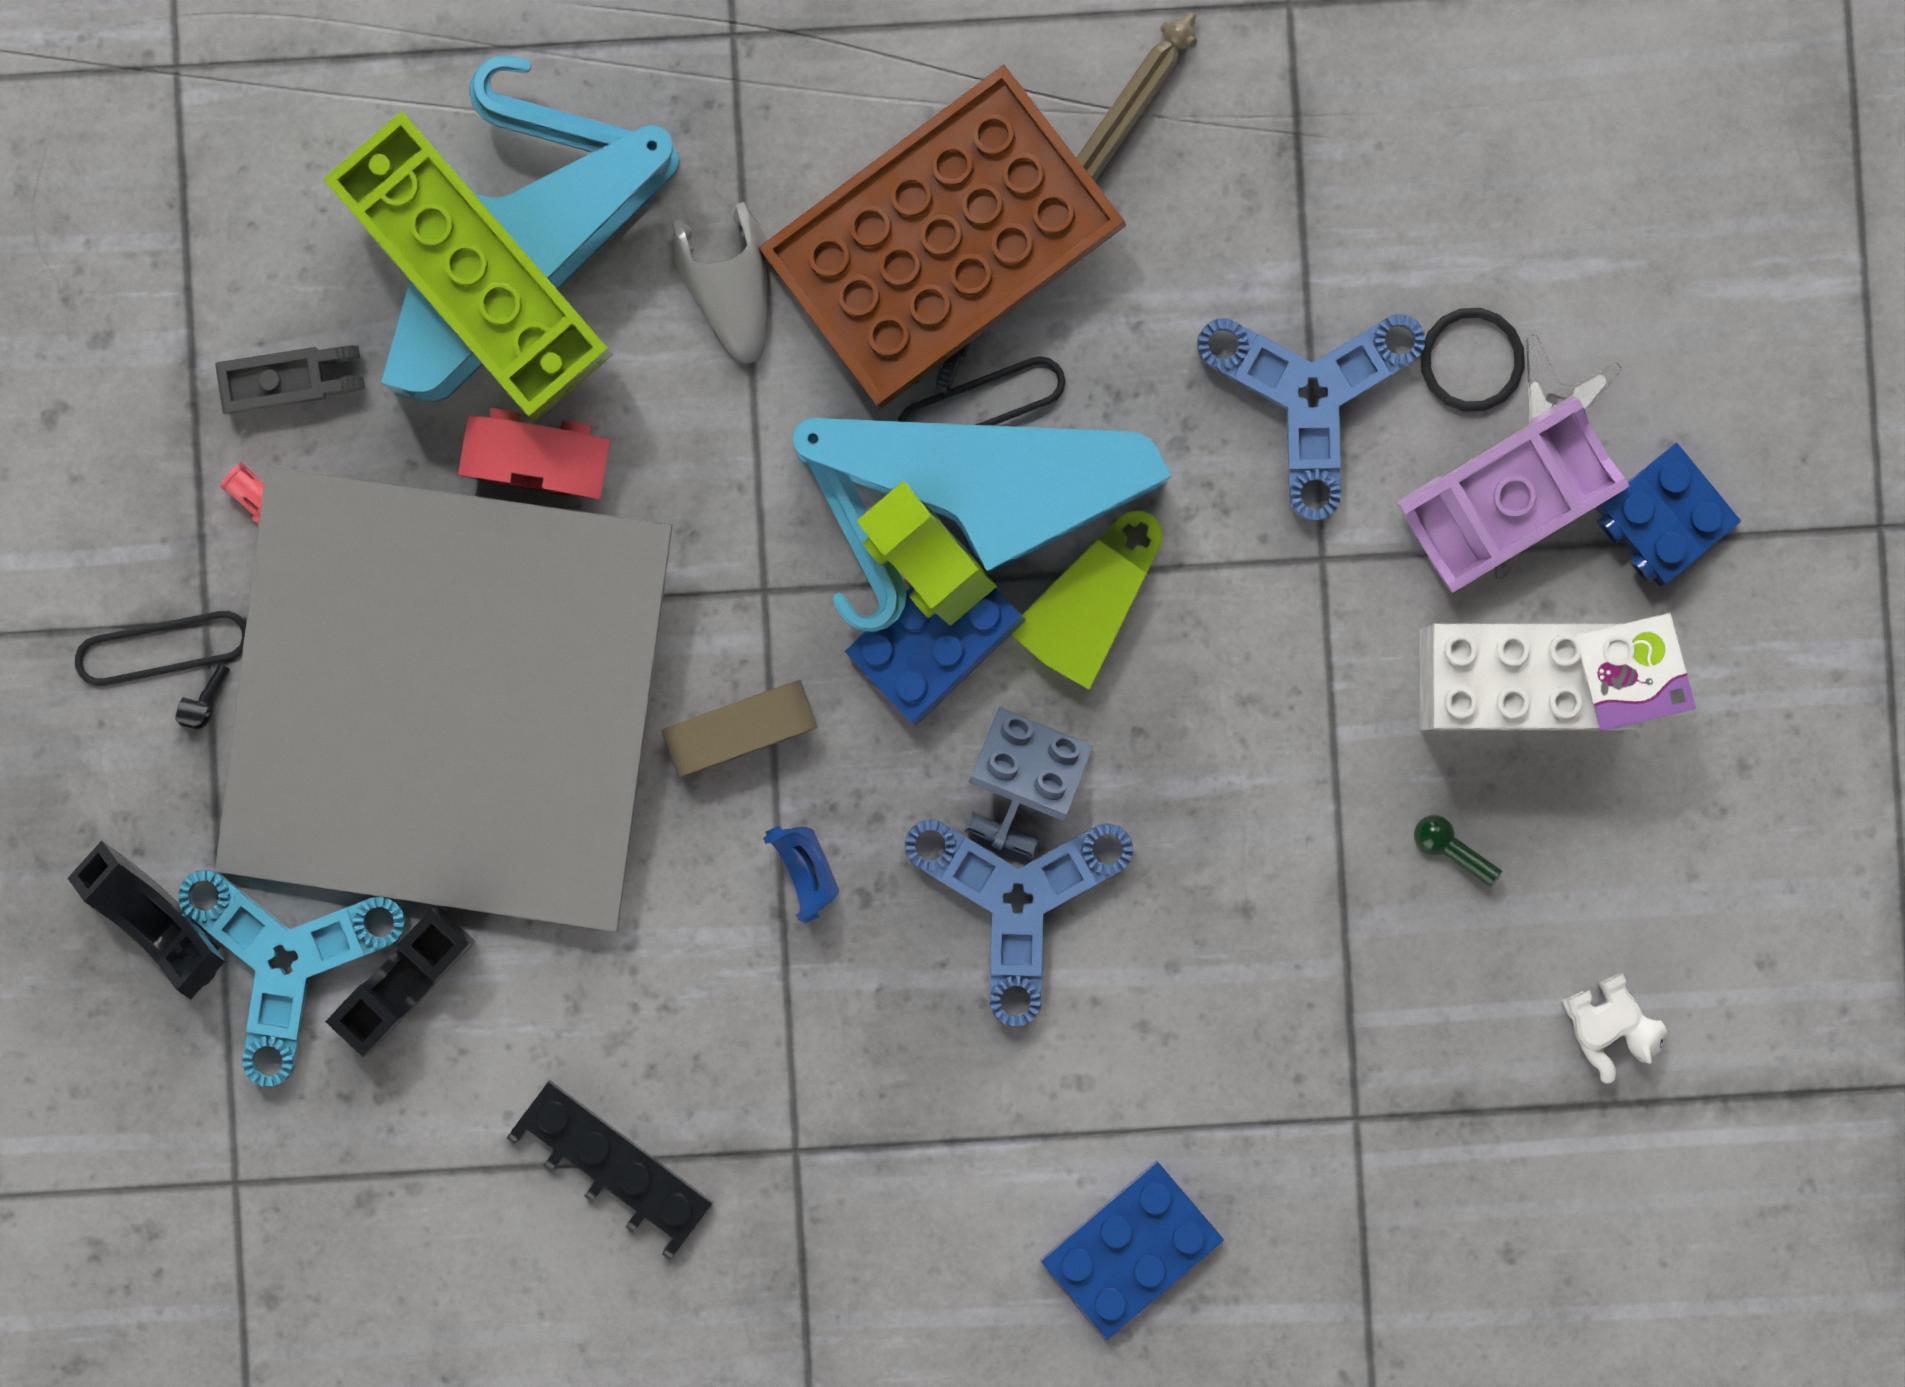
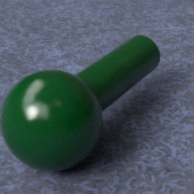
(1436, 836)

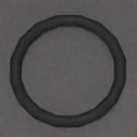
(1506, 391)

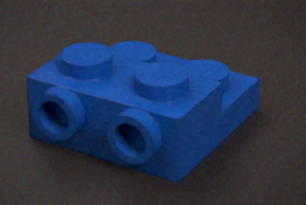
(1667, 516)

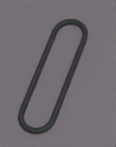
(993, 376)
(152, 628)

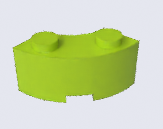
(926, 554)

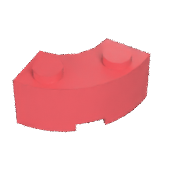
(534, 455)

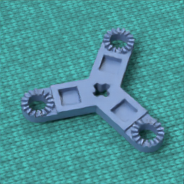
(1280, 373)
(1050, 880)

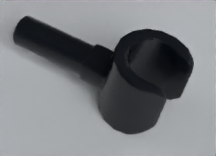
(196, 713)

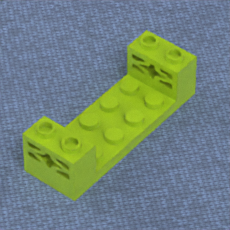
(467, 266)

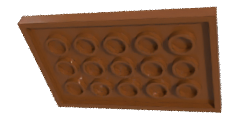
(942, 236)

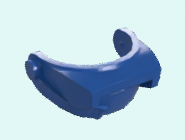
(801, 871)

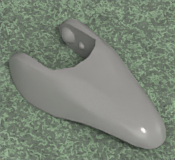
(730, 291)

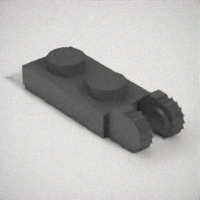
(283, 378)

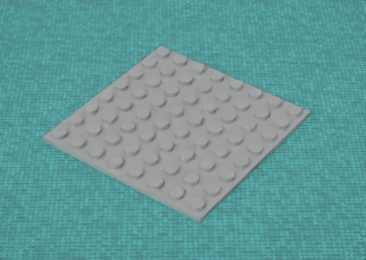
(443, 698)

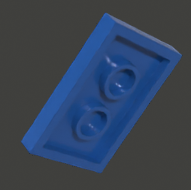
(925, 658)
(1132, 1250)

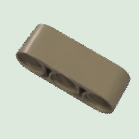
(739, 728)

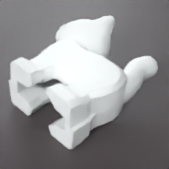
(1616, 1017)

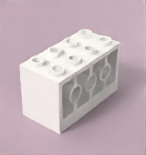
(1508, 677)

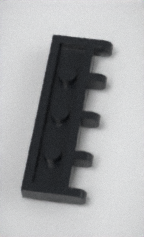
(613, 1164)

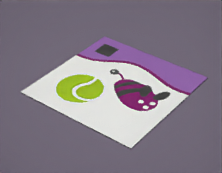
(1647, 685)

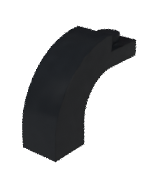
(149, 917)

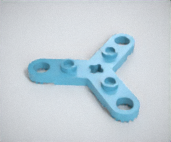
(276, 996)

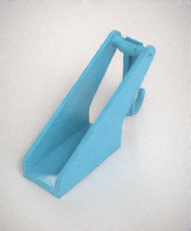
(553, 220)
(997, 483)

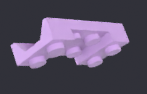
(1512, 494)

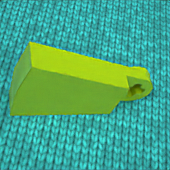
(1085, 607)

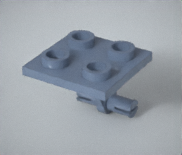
(1030, 768)

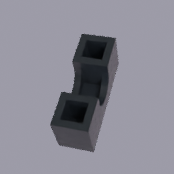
(400, 982)

